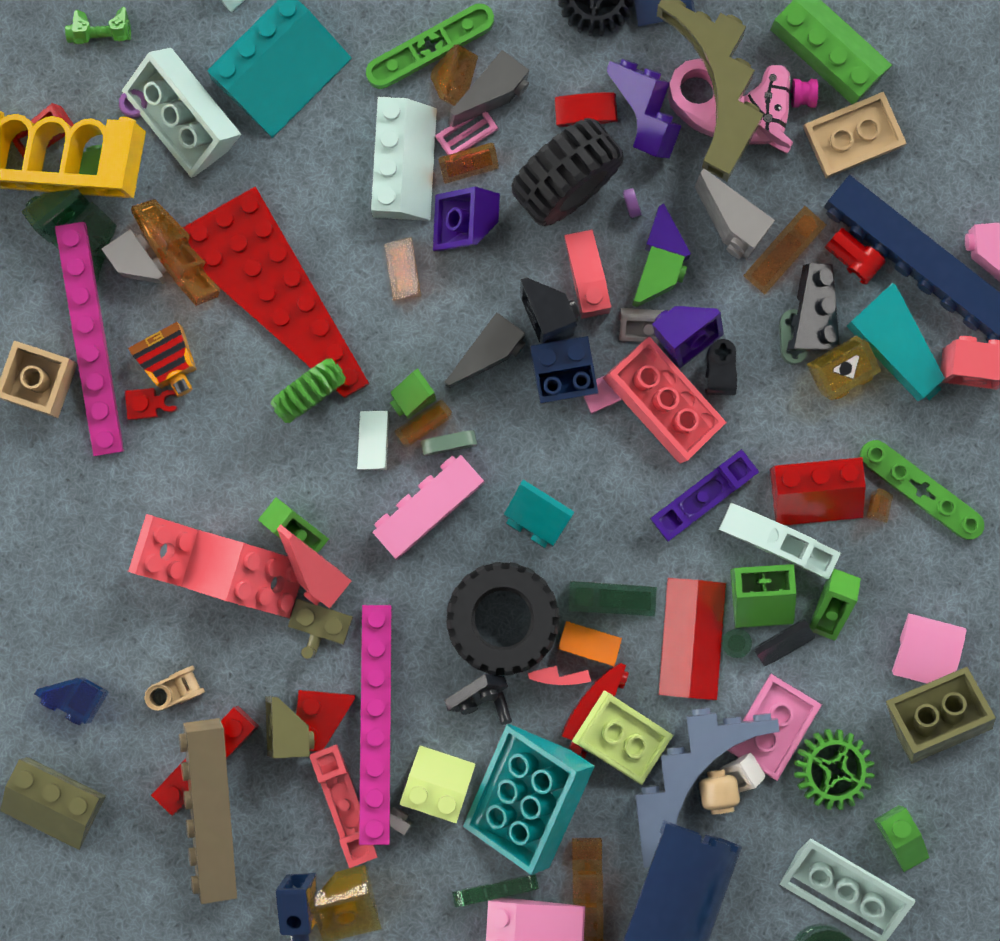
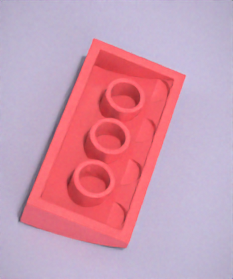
(664, 400)

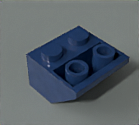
(563, 369)

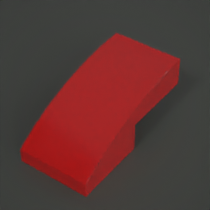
(577, 107)

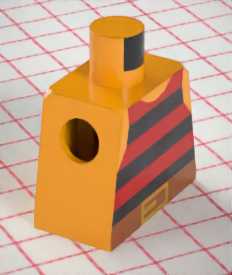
(166, 358)

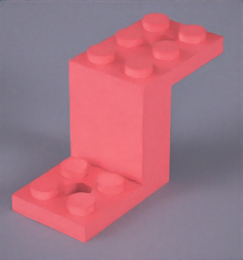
(215, 566)

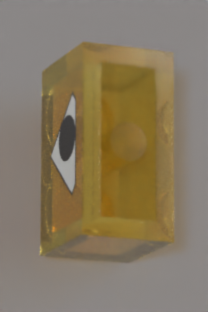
(844, 368)

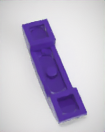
(704, 495)

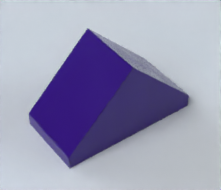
(666, 235)

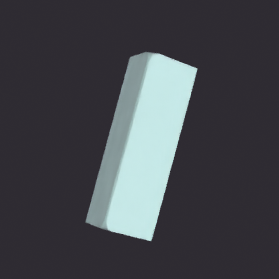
(373, 440)

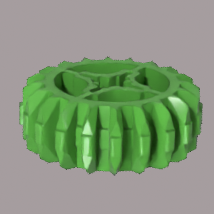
(308, 390)
(827, 781)

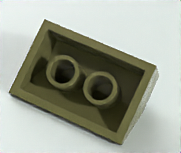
(940, 715)
(51, 802)

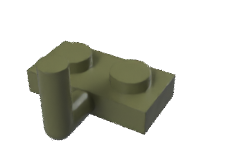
(319, 623)

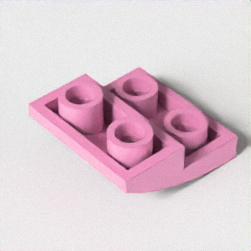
(928, 649)

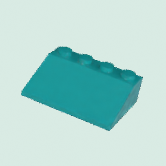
(279, 64)
(528, 798)

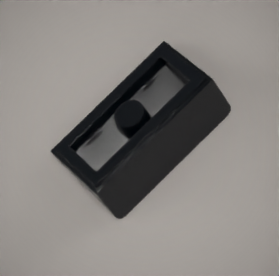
(784, 642)

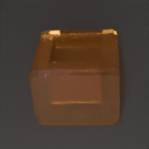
(879, 505)

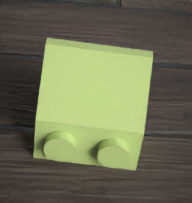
(437, 784)

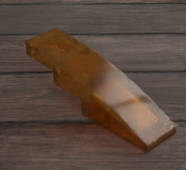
(172, 249)
(588, 884)

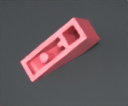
(587, 274)
(313, 572)

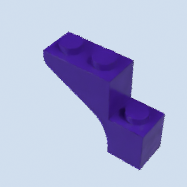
(646, 95)

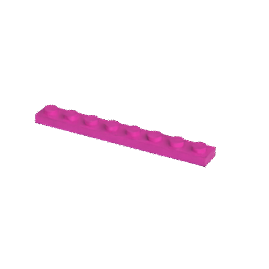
(89, 338)
(375, 726)

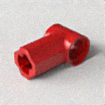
(859, 259)

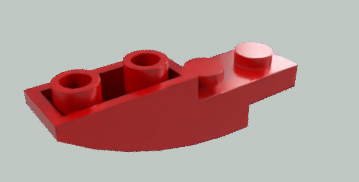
(610, 682)

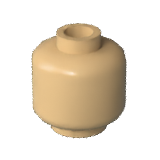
(719, 792)

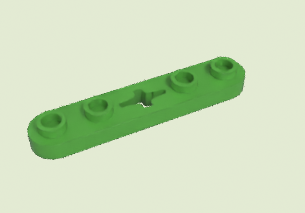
(404, 60)
(944, 508)

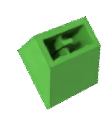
(763, 595)

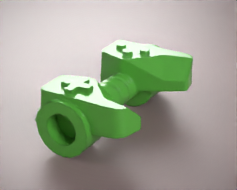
(81, 32)

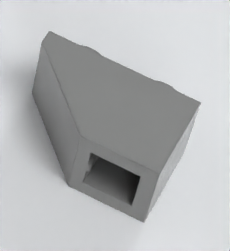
(131, 259)

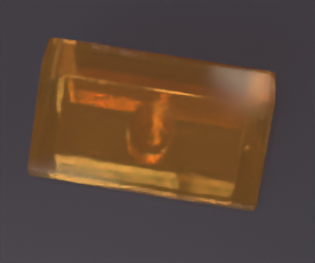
(468, 163)
(402, 269)
(424, 423)

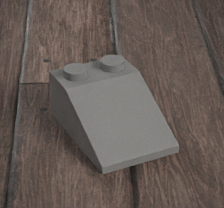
(734, 217)

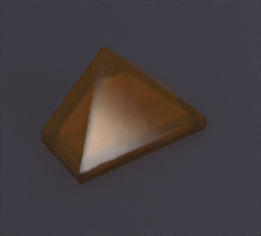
(454, 74)

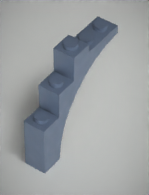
(683, 767)

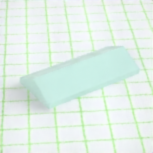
(849, 887)

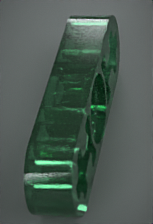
(494, 891)

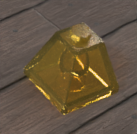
(346, 905)

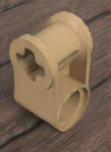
(175, 688)

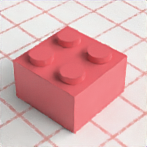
(972, 363)

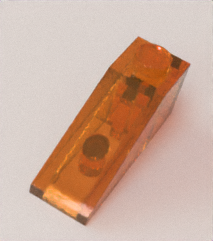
(785, 250)

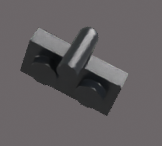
(481, 690)

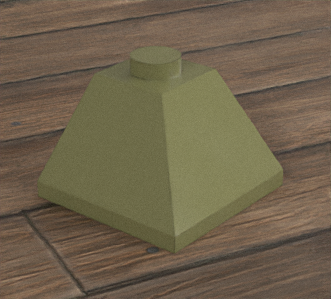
(285, 731)

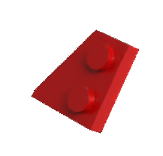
(322, 713)

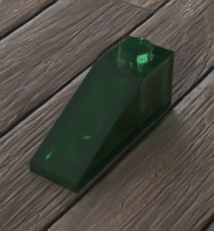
(611, 598)

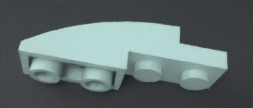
(779, 540)

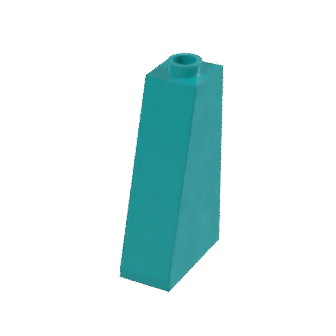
(899, 343)

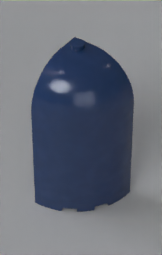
(683, 887)

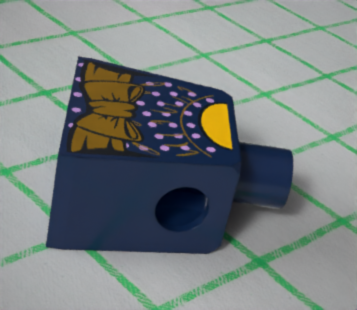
(294, 905)

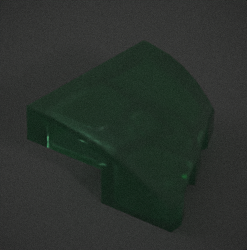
(100, 232)

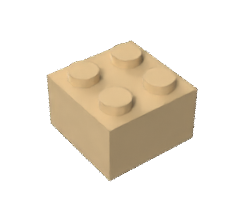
(36, 379)

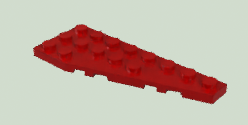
(261, 273)

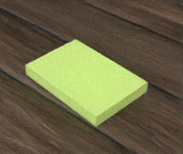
(622, 737)

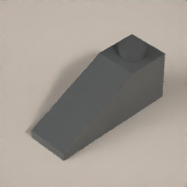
(493, 89)
(492, 347)

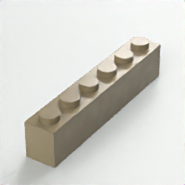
(209, 810)

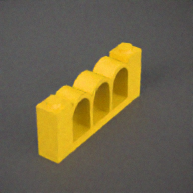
(117, 164)

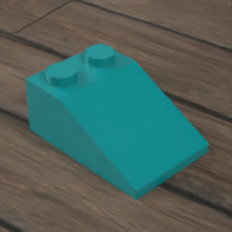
(537, 514)

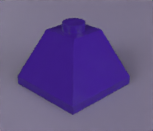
(464, 217)
(687, 331)

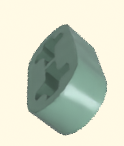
(785, 336)
(448, 443)

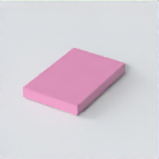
(794, 714)

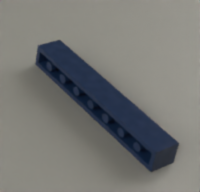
(917, 256)

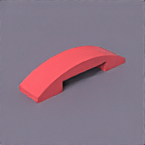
(342, 802)

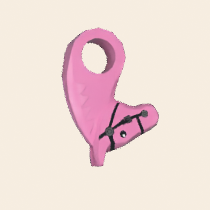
(769, 96)

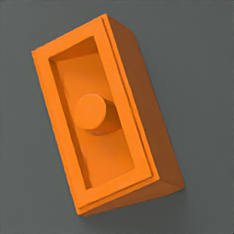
(589, 643)

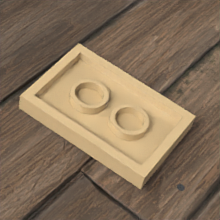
(854, 135)

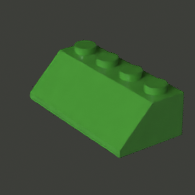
(830, 47)

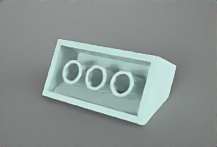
(181, 111)
(403, 159)

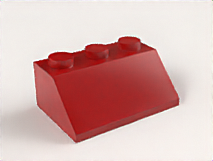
(818, 491)

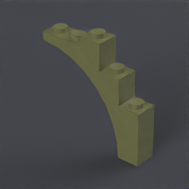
(729, 77)

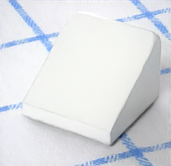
(746, 771)

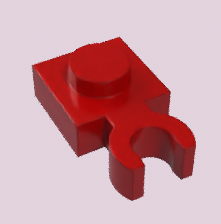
(144, 403)

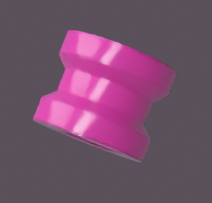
(804, 93)

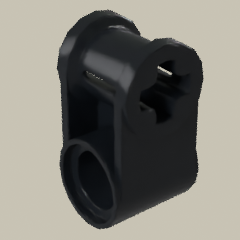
(721, 373)

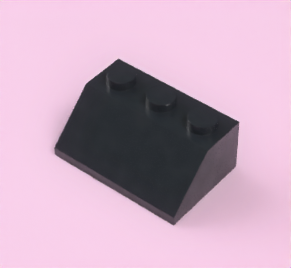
(548, 311)

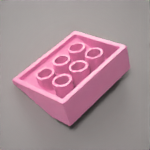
(534, 921)

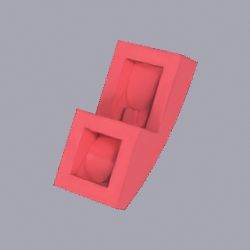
(551, 676)

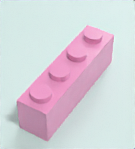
(428, 507)

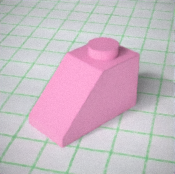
(985, 247)

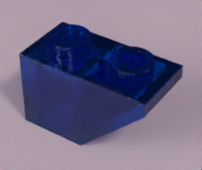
(75, 697)

